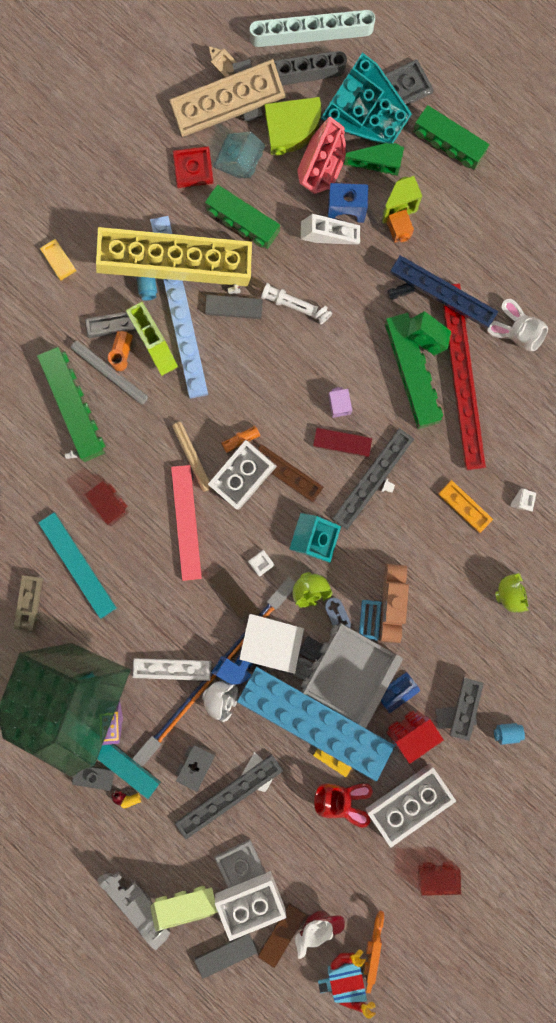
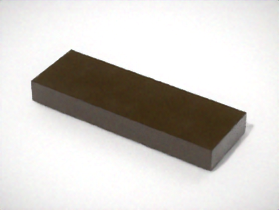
(234, 595)

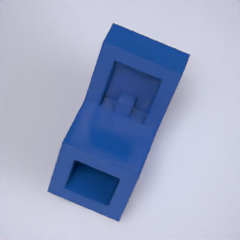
(232, 672)

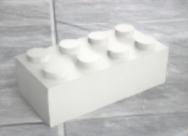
(410, 805)

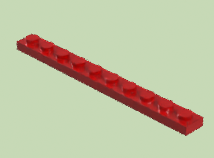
(464, 389)

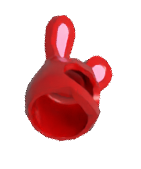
(335, 802)

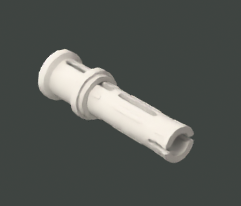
(281, 295)

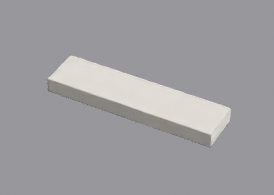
(172, 669)

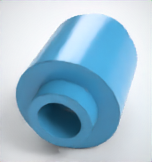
(146, 288)
(509, 733)

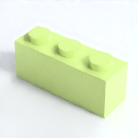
(183, 908)

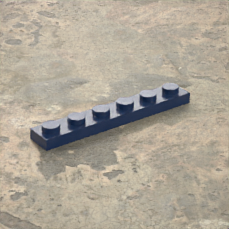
(443, 292)

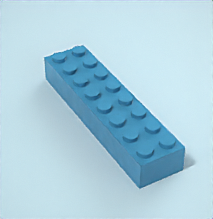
(316, 724)

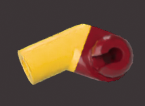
(124, 800)

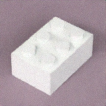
(242, 475)
(250, 906)

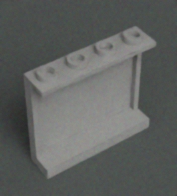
(351, 674)

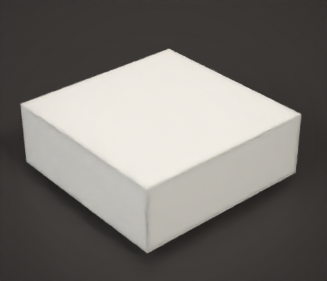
(261, 563)

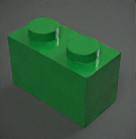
(429, 333)

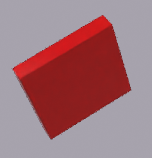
(193, 167)

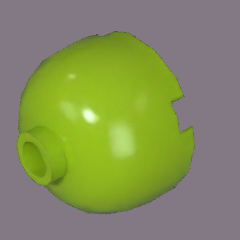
(310, 589)
(512, 594)

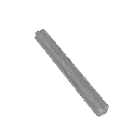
(109, 372)

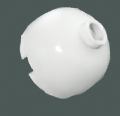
(219, 699)

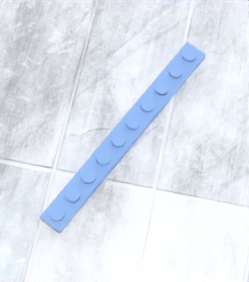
(183, 325)

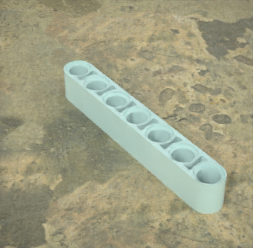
(320, 24)

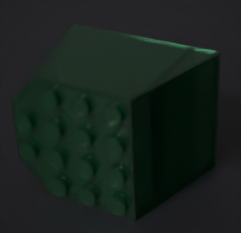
(61, 705)

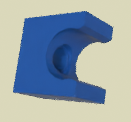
(339, 206)

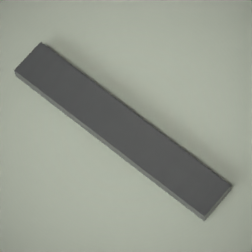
(373, 479)
(228, 796)

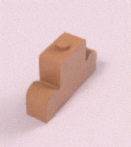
(393, 603)

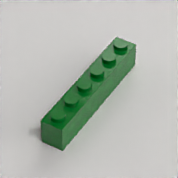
(413, 372)
(71, 404)

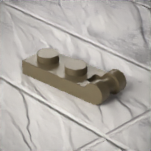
(28, 602)

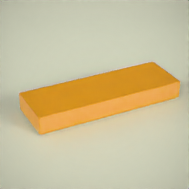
(465, 506)

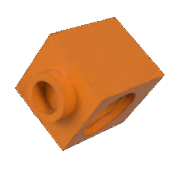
(400, 226)

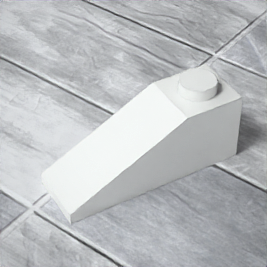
(329, 230)

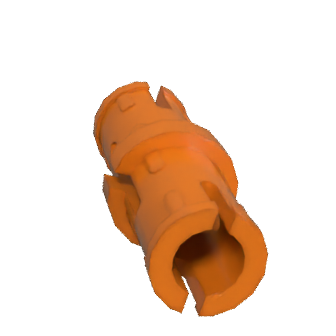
(237, 440)

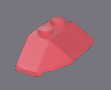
(323, 157)

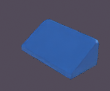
(399, 692)

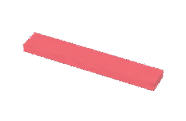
(186, 523)

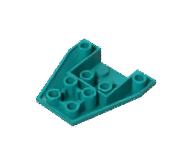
(368, 104)

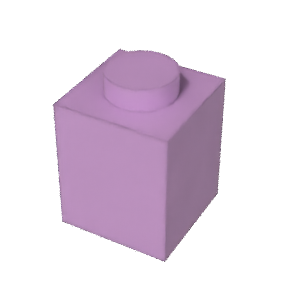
(340, 402)

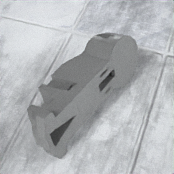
(135, 905)

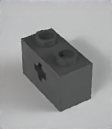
(189, 777)

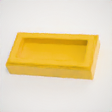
(58, 259)

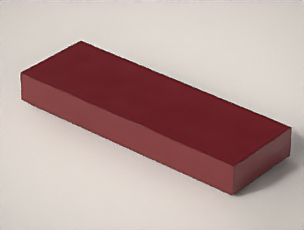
(342, 442)

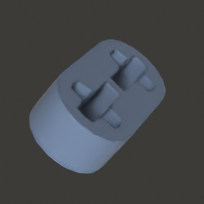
(342, 613)

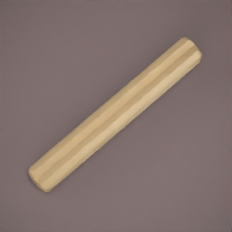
(191, 456)

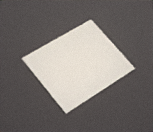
(271, 643)

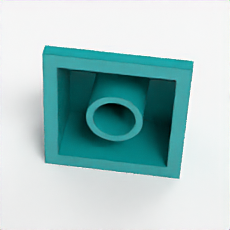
(315, 537)

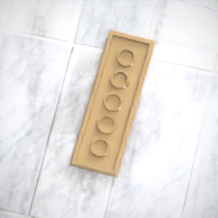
(227, 98)

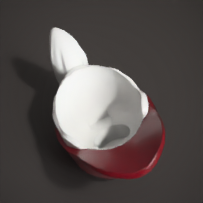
(317, 930)

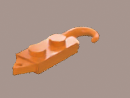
(373, 949)

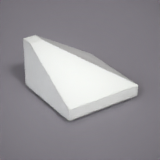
(524, 500)

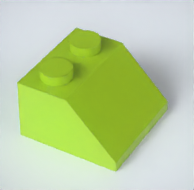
(403, 196)

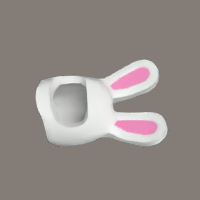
(526, 331)

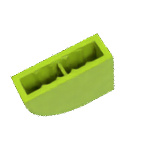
(292, 124)
(152, 338)

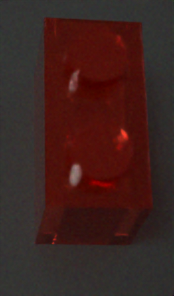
(106, 503)
(439, 879)

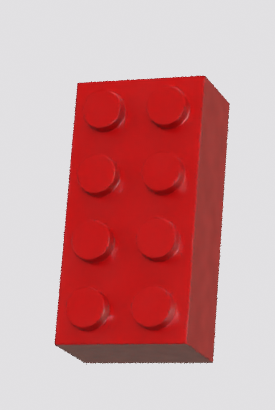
(414, 735)

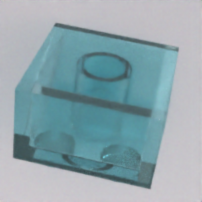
(240, 154)

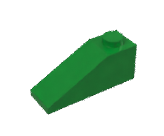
(379, 158)

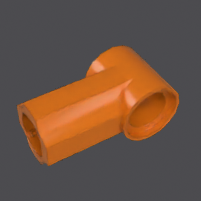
(120, 350)

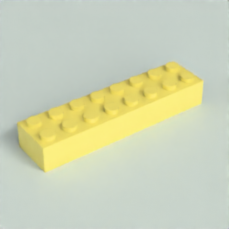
(173, 257)

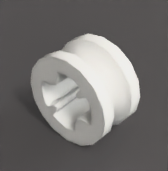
(323, 315)

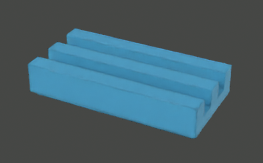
(369, 623)

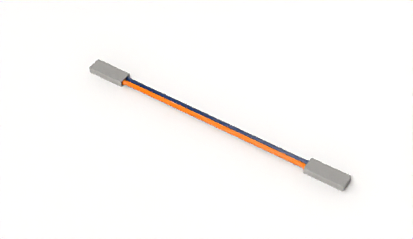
(154, 743)

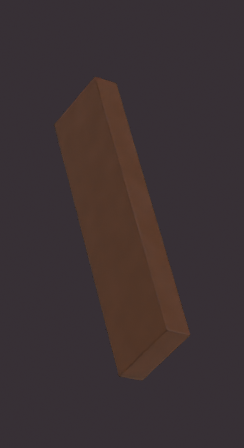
(292, 476)

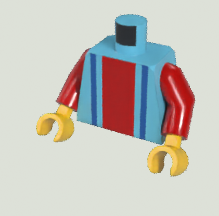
(347, 983)

